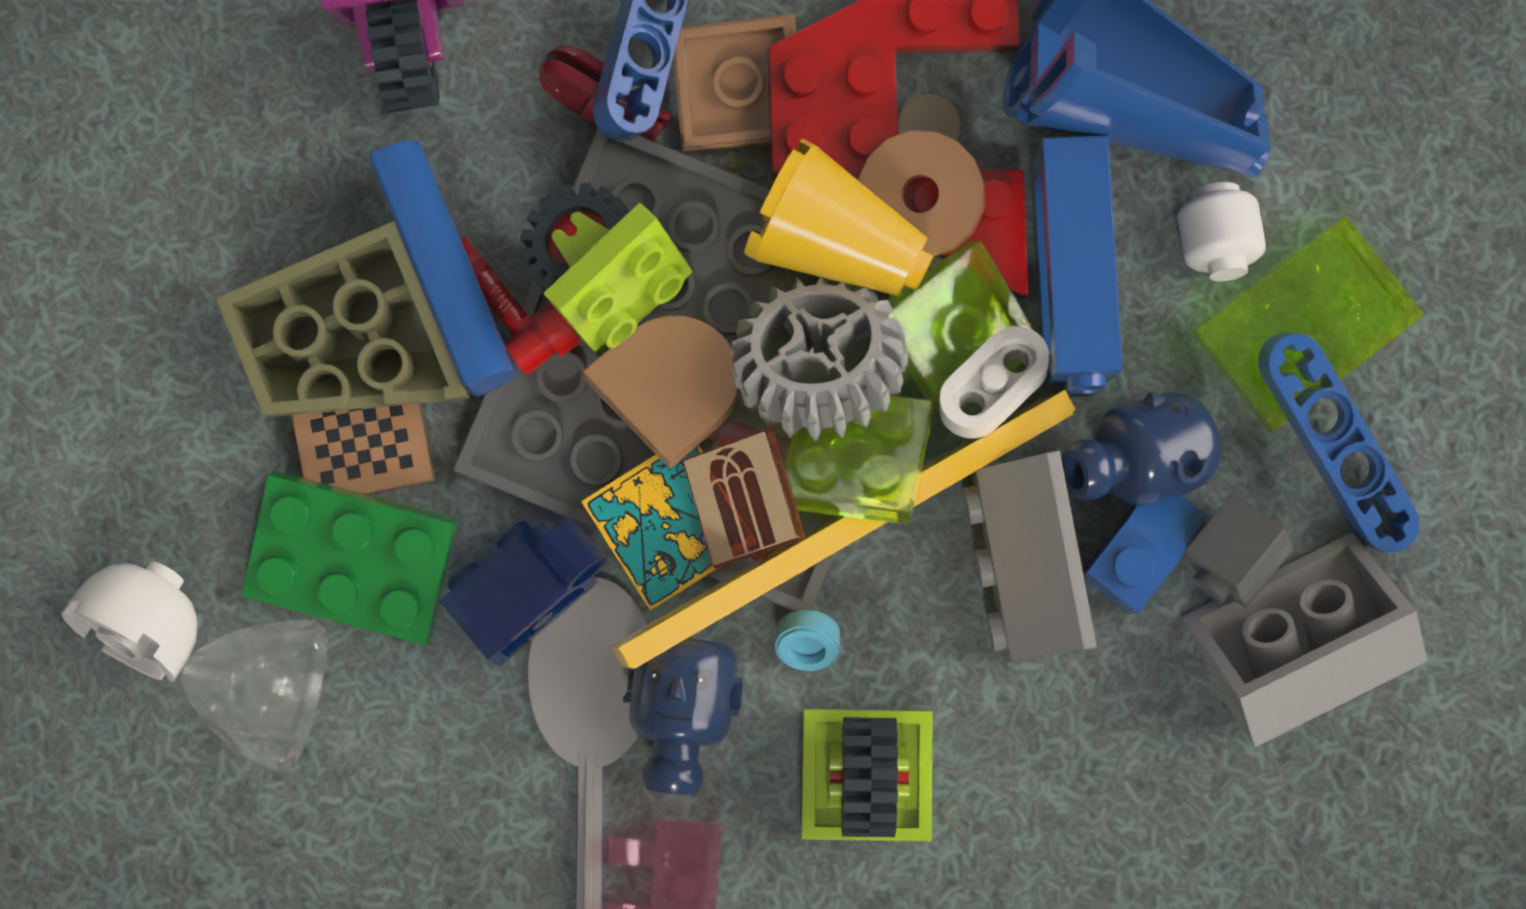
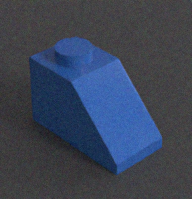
(1143, 551)

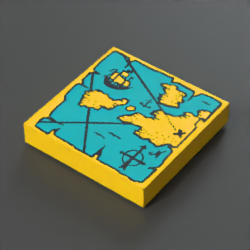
(653, 529)

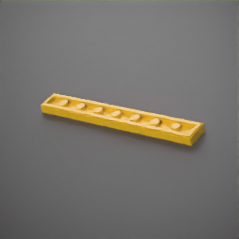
(834, 535)

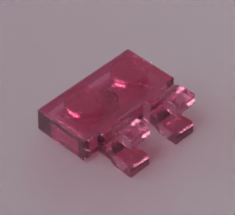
(682, 862)

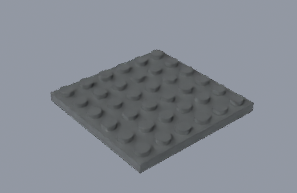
(552, 433)

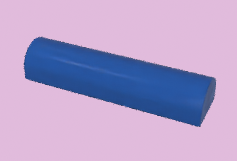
(443, 267)

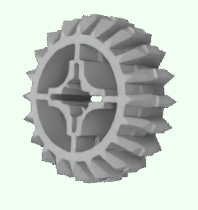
(808, 387)

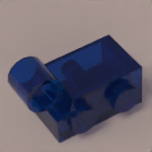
(522, 586)

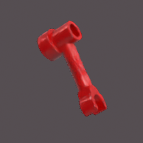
(535, 336)

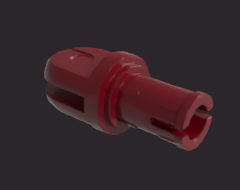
(573, 79)

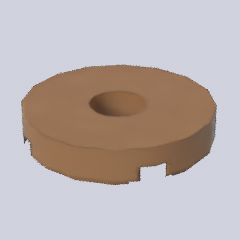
(952, 169)

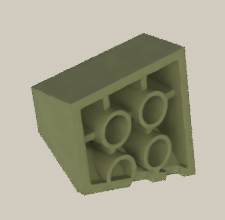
(341, 332)

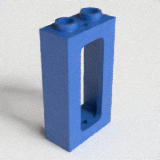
(1076, 263)

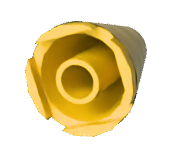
(836, 228)

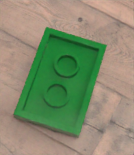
(349, 557)

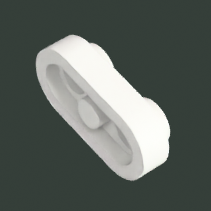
(989, 384)

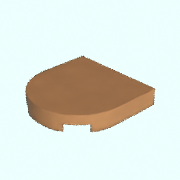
(668, 383)

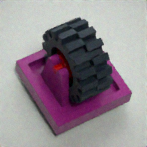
(399, 44)

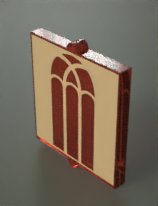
(743, 498)

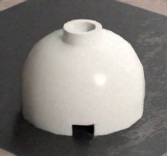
(137, 617)

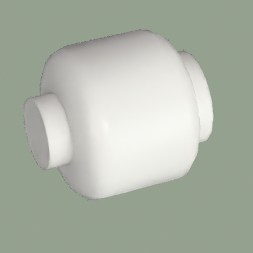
(1221, 231)

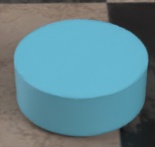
(807, 640)

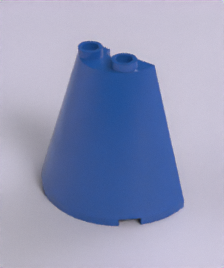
(1138, 80)

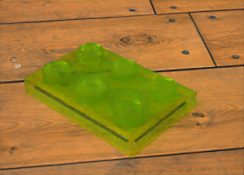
(1326, 291)

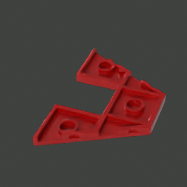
(841, 94)

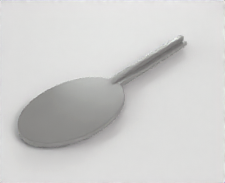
(581, 709)

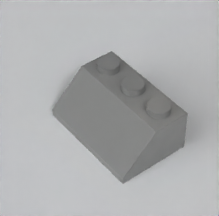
(1030, 558)
(1308, 639)

